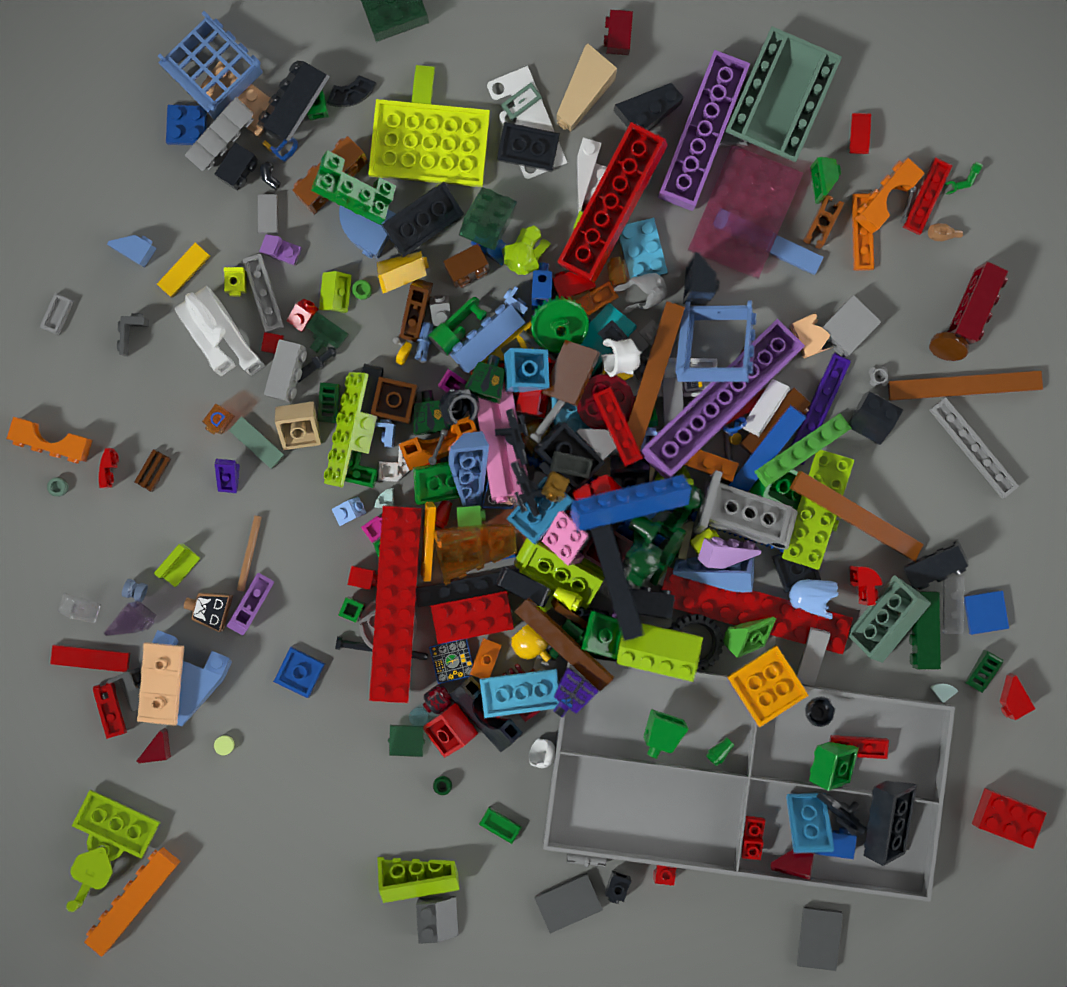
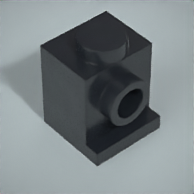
(617, 880)

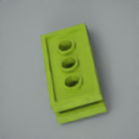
(549, 570)

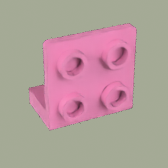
(565, 539)

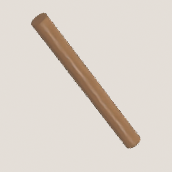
(249, 553)

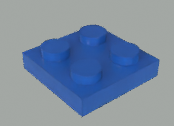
(185, 124)

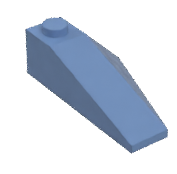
(468, 466)
(732, 578)

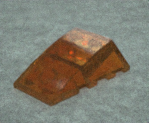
(472, 547)

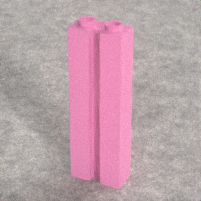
(500, 454)

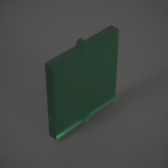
(406, 740)

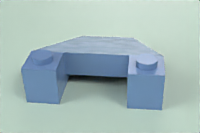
(196, 682)

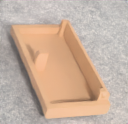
(160, 683)

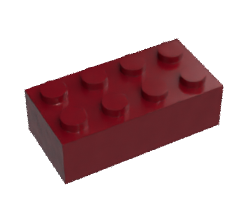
(978, 301)

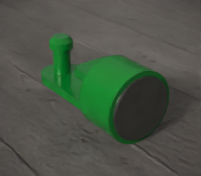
(443, 336)

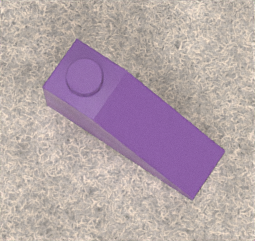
(250, 604)

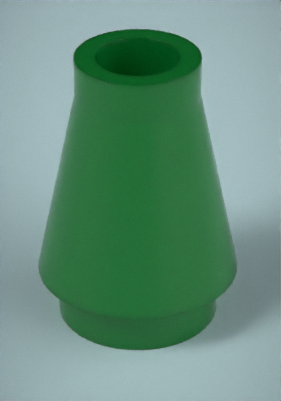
(719, 752)

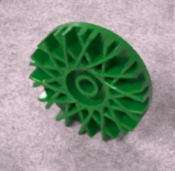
(557, 313)

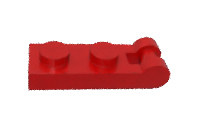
(109, 710)

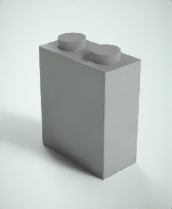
(850, 326)

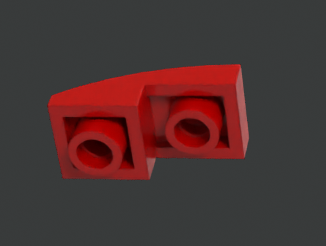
(860, 133)
(108, 461)
(753, 838)

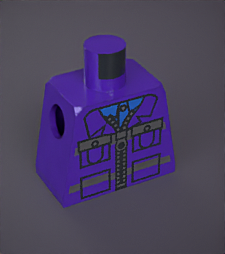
(573, 693)

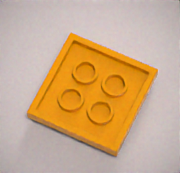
(767, 686)

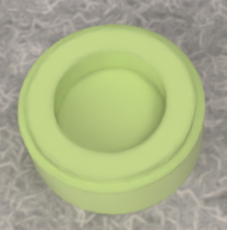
(224, 745)

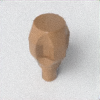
(943, 232)

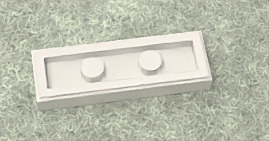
(766, 407)

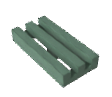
(513, 116)

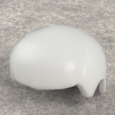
(542, 753)

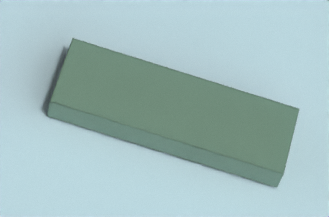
(256, 442)

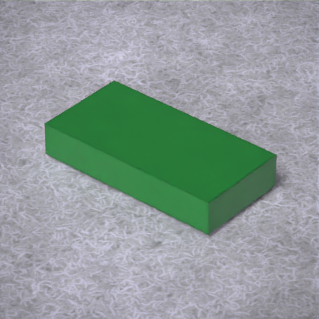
(500, 825)

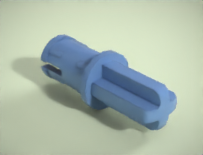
(424, 341)

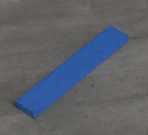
(768, 448)

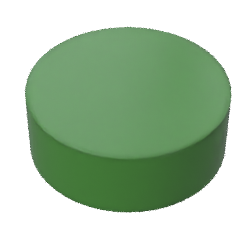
(362, 289)

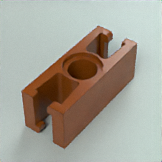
(830, 218)

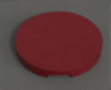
(588, 408)

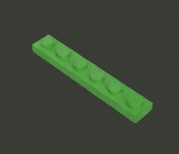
(802, 450)

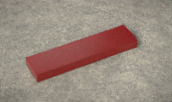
(927, 196)
(617, 426)
(90, 658)

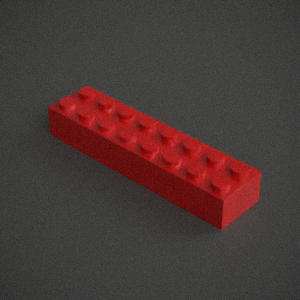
(612, 202)

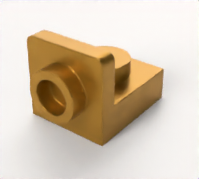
(555, 487)

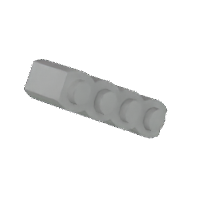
(219, 133)

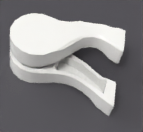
(207, 324)

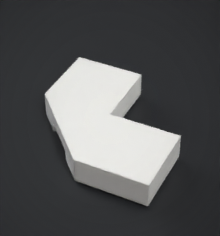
(393, 470)

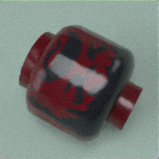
(437, 700)

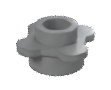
(883, 376)

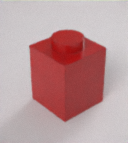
(362, 577)

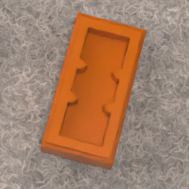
(485, 659)

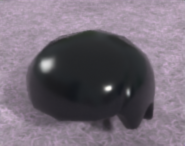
(819, 711)

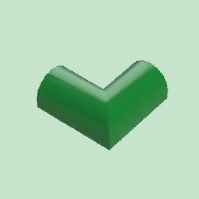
(360, 474)

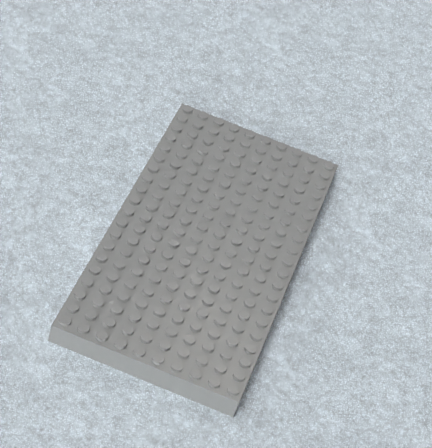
(692, 814)

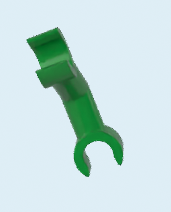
(974, 171)

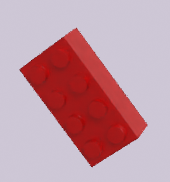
(472, 617)

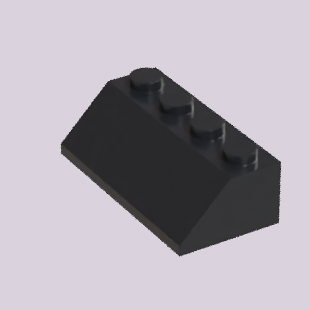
(292, 100)
(699, 281)
(889, 821)

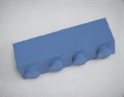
(487, 337)

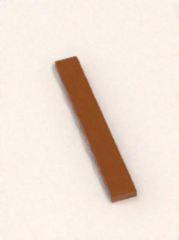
(655, 371)
(965, 385)
(856, 516)

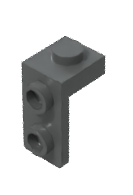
(124, 325)

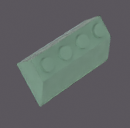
(889, 620)

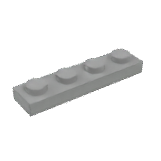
(263, 293)

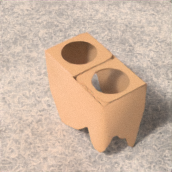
(810, 335)

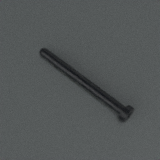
(364, 647)

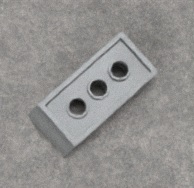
(780, 517)

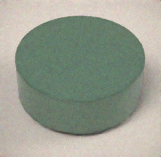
(57, 486)

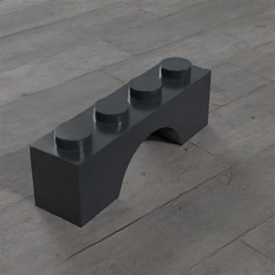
(499, 731)

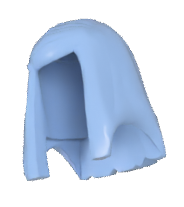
(813, 596)

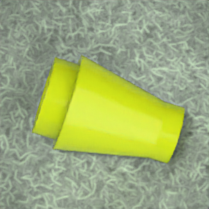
(568, 598)

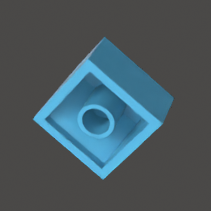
(526, 370)

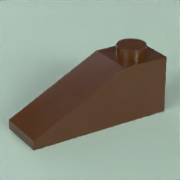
(415, 309)

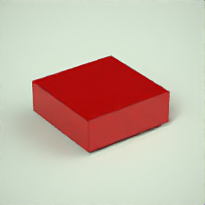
(270, 342)

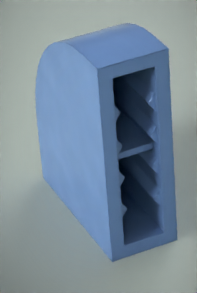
(364, 232)

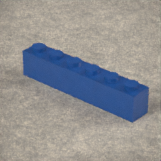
(630, 502)

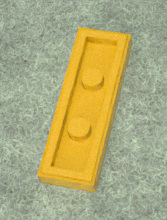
(183, 270)

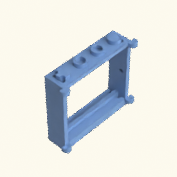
(692, 313)

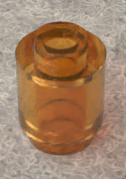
(617, 271)

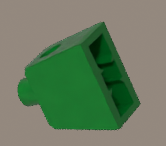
(663, 732)

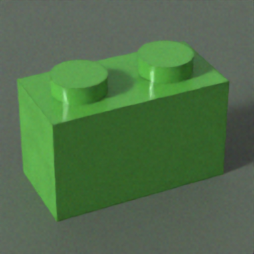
(470, 516)

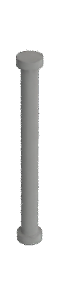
(547, 421)

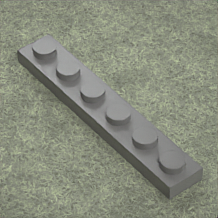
(974, 448)

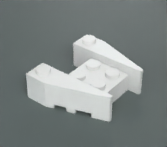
(588, 171)

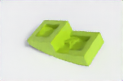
(423, 84)

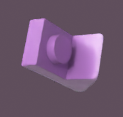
(280, 249)

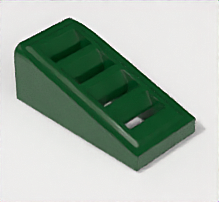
(336, 395)
(989, 675)

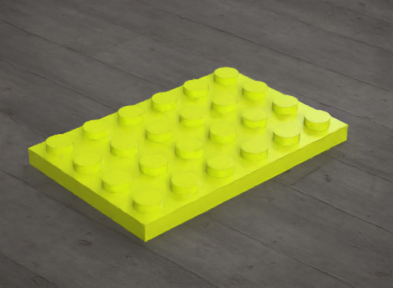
(429, 143)

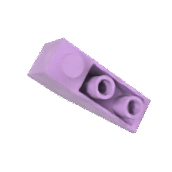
(725, 553)

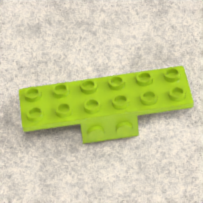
(352, 432)
(813, 522)

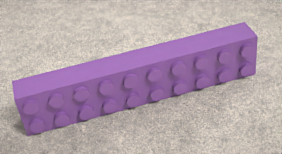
(720, 402)

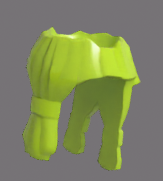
(520, 255)

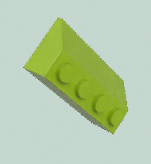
(662, 652)

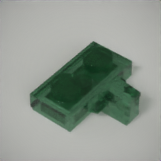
(325, 333)

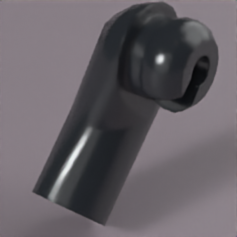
(266, 174)

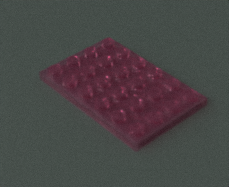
(745, 211)

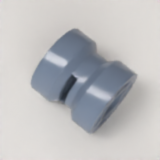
(134, 590)

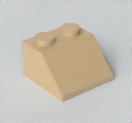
(297, 425)

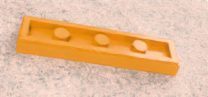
(428, 540)

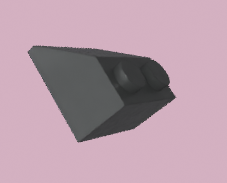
(436, 919)

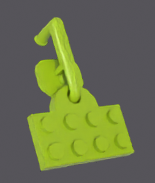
(115, 830)

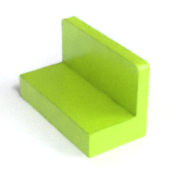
(335, 291)
(177, 565)

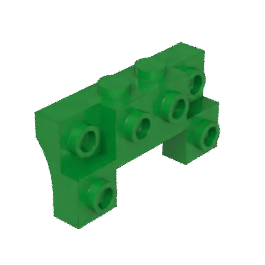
(351, 192)

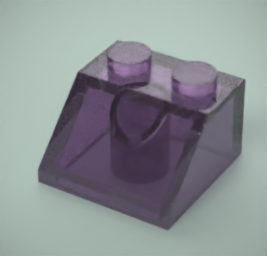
(132, 619)

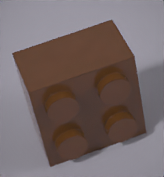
(467, 266)
(394, 400)

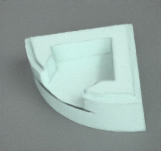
(385, 499)
(943, 691)

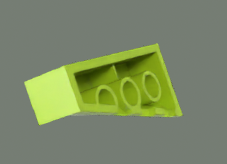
(415, 878)

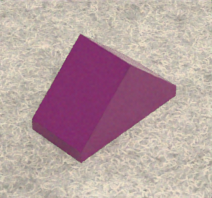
(452, 381)

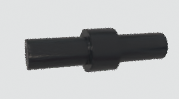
(586, 612)

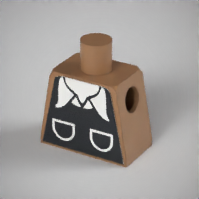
(210, 609)

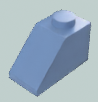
(134, 248)

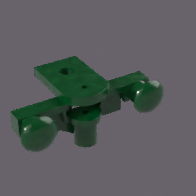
(648, 558)

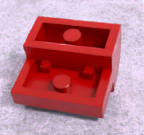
(866, 580)

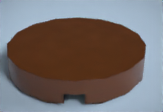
(948, 346)

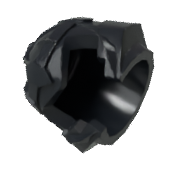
(455, 405)

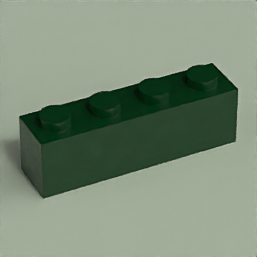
(926, 635)

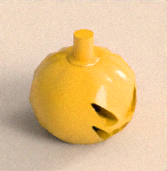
(529, 644)

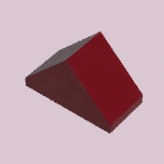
(157, 749)

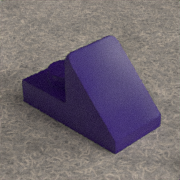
(227, 475)

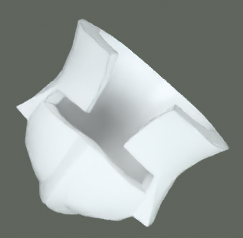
(625, 358)

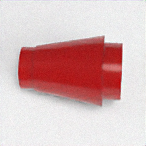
(442, 514)

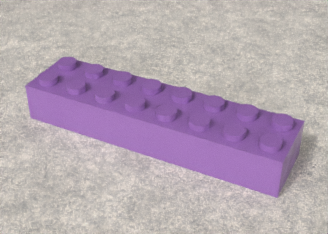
(703, 130)

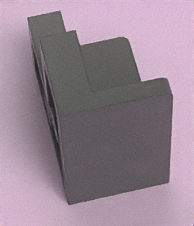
(130, 684)

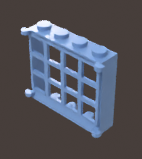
(176, 71)

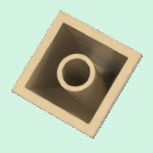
(589, 82)

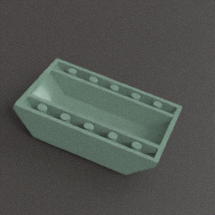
(783, 94)

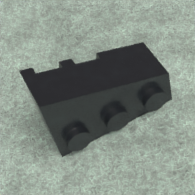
(650, 107)
(936, 566)

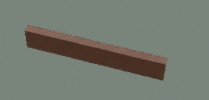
(564, 644)

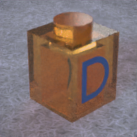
(217, 419)

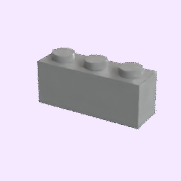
(285, 371)

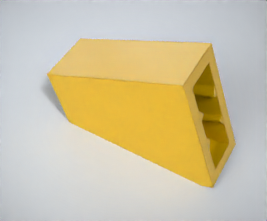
(401, 270)

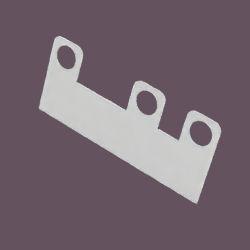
(532, 117)

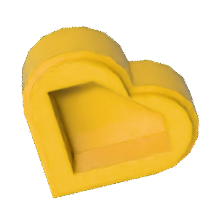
(403, 353)

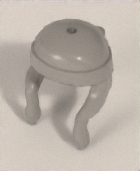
(652, 285)

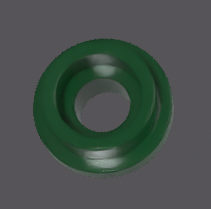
(442, 791)

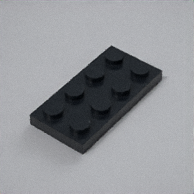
(422, 219)

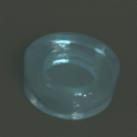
(418, 716)

